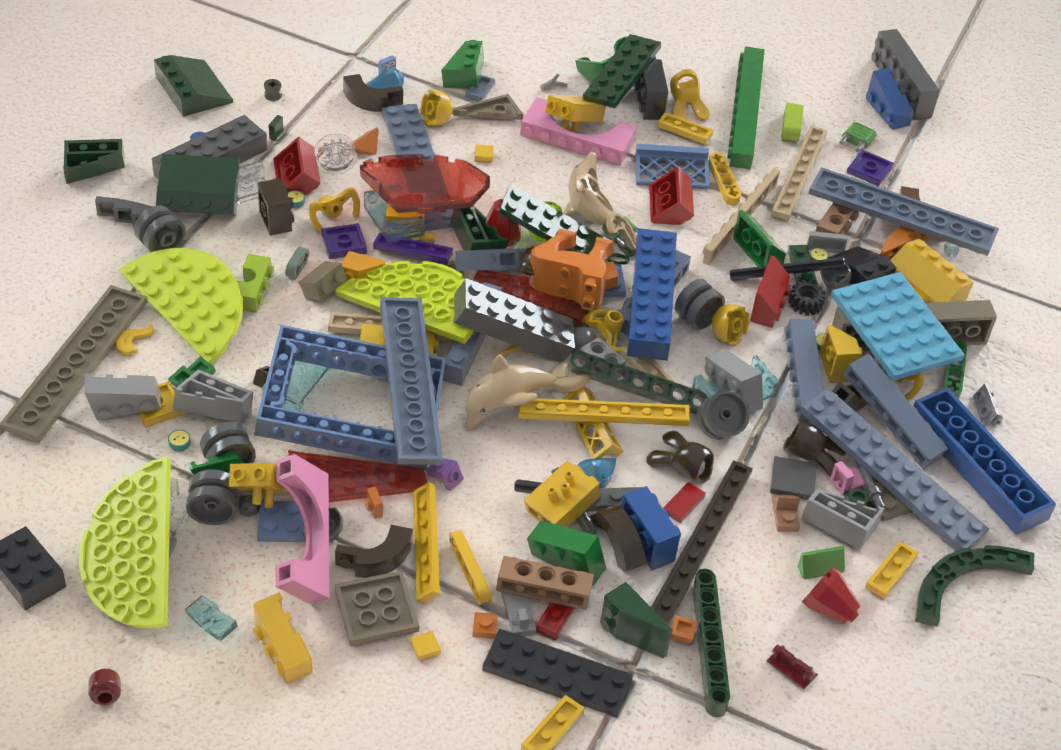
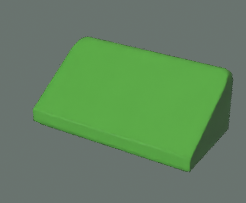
(819, 562)

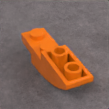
(898, 239)

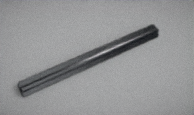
(791, 268)

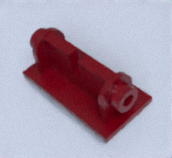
(791, 666)

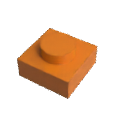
(373, 502)
(485, 625)
(683, 630)

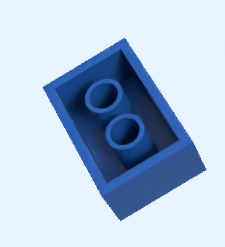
(655, 529)

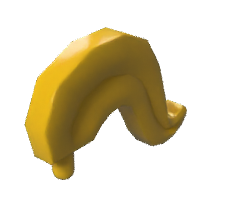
(125, 341)

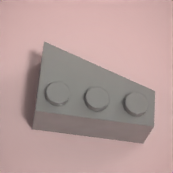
(736, 375)
(121, 396)
(213, 398)
(842, 518)

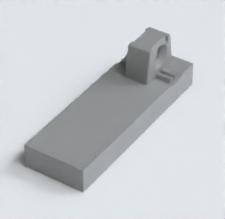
(519, 614)

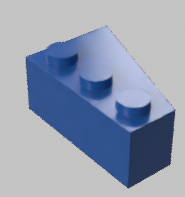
(888, 100)

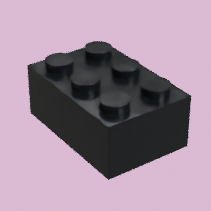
(652, 91)
(28, 569)

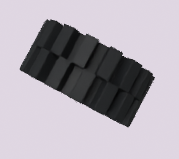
(805, 305)

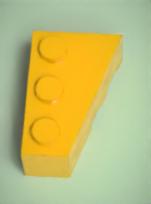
(280, 639)

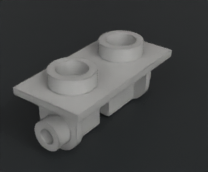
(987, 405)

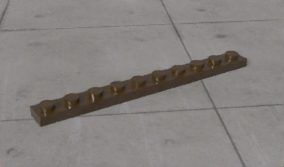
(701, 541)

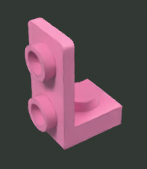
(845, 478)

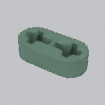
(297, 262)

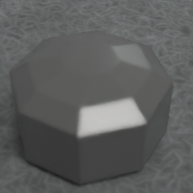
(246, 506)

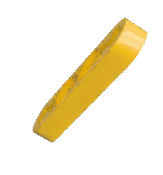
(729, 178)
(470, 567)

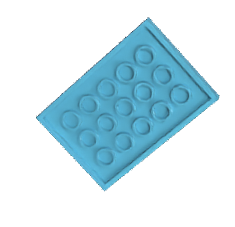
(897, 326)

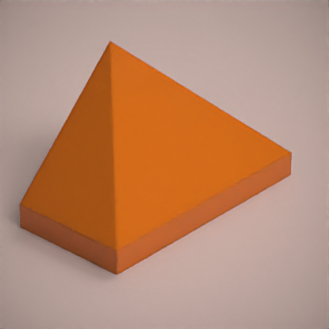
(367, 142)

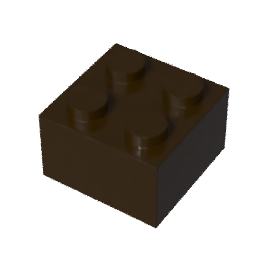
(275, 206)

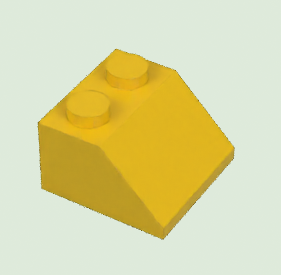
(838, 352)

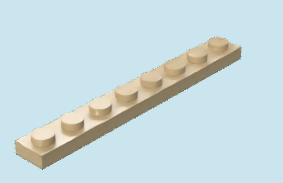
(799, 173)
(752, 202)

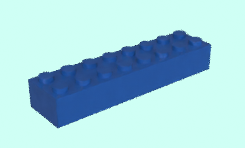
(652, 295)
(986, 462)

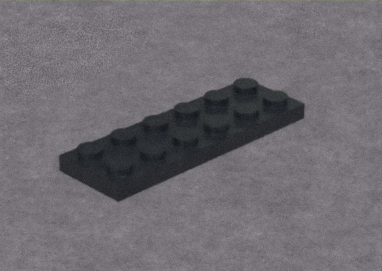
(557, 672)

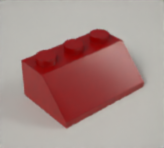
(297, 167)
(671, 198)
(771, 294)

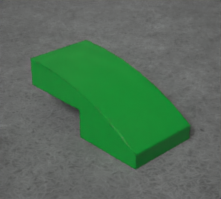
(184, 373)

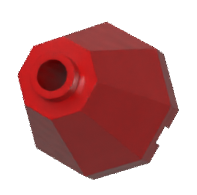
(504, 226)
(833, 598)

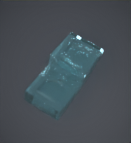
(210, 618)

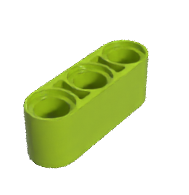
(792, 122)

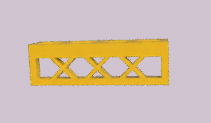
(602, 432)

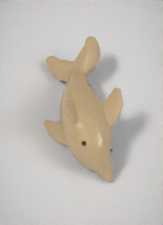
(591, 203)
(513, 387)

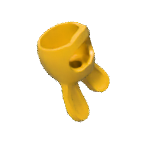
(687, 94)

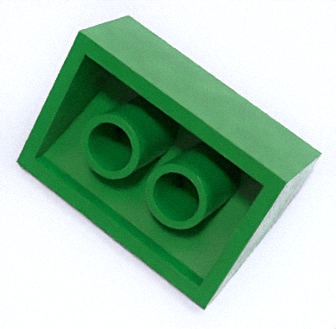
(756, 241)

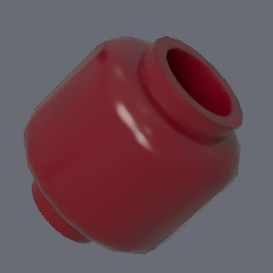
(104, 686)

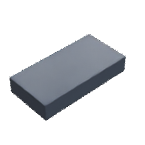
(480, 92)

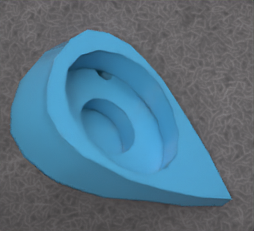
(387, 79)
(600, 469)

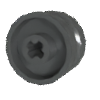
(159, 229)
(698, 303)
(723, 415)
(225, 439)
(211, 498)

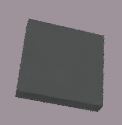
(793, 477)

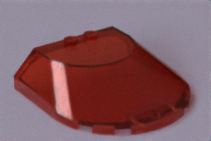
(425, 185)

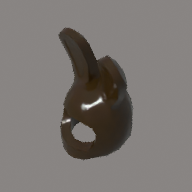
(810, 444)
(685, 459)

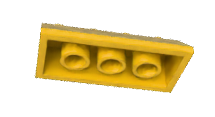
(931, 273)

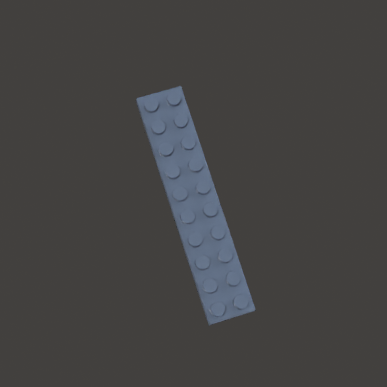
(410, 137)
(904, 211)
(410, 382)
(894, 470)

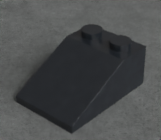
(866, 264)

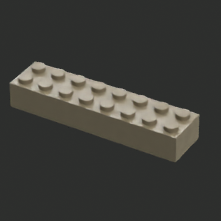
(961, 319)

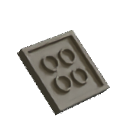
(376, 608)

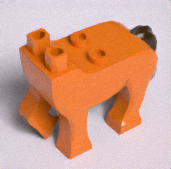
(569, 272)

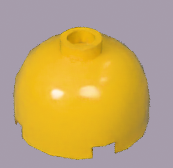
(436, 108)
(730, 323)

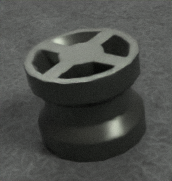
(272, 89)

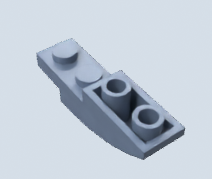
(489, 259)

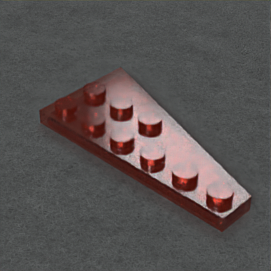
(520, 288)
(351, 477)

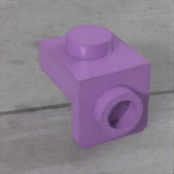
(448, 472)

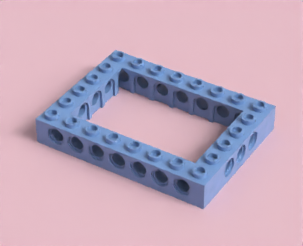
(320, 431)

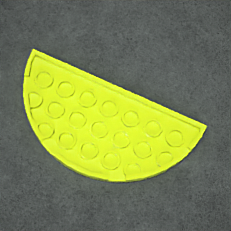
(427, 281)
(192, 294)
(128, 548)

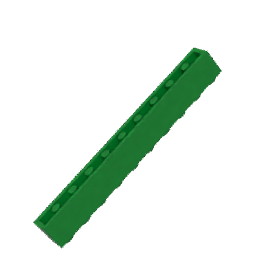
(746, 108)

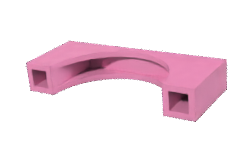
(608, 146)
(309, 488)

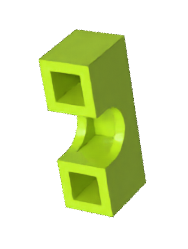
(256, 281)

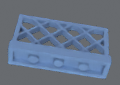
(671, 155)

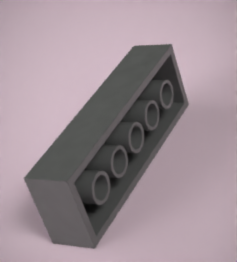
(914, 81)
(234, 139)
(513, 320)

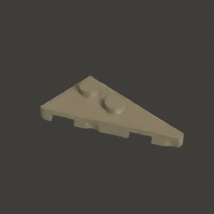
(498, 108)

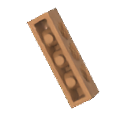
(837, 219)
(544, 582)

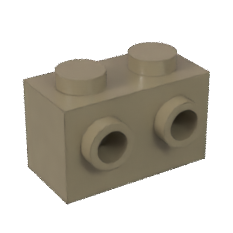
(323, 280)

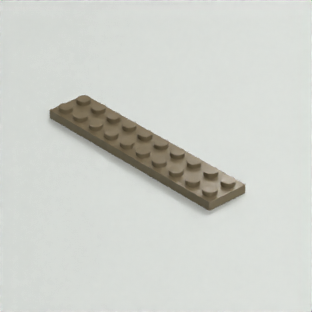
(66, 371)

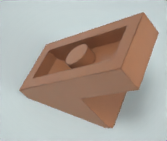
(786, 512)

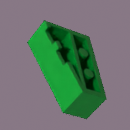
(464, 66)
(567, 548)

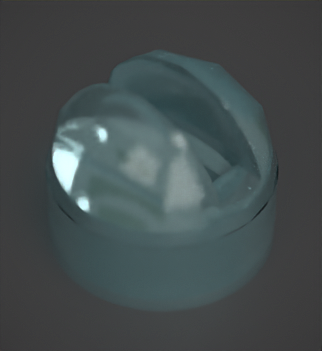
(951, 249)

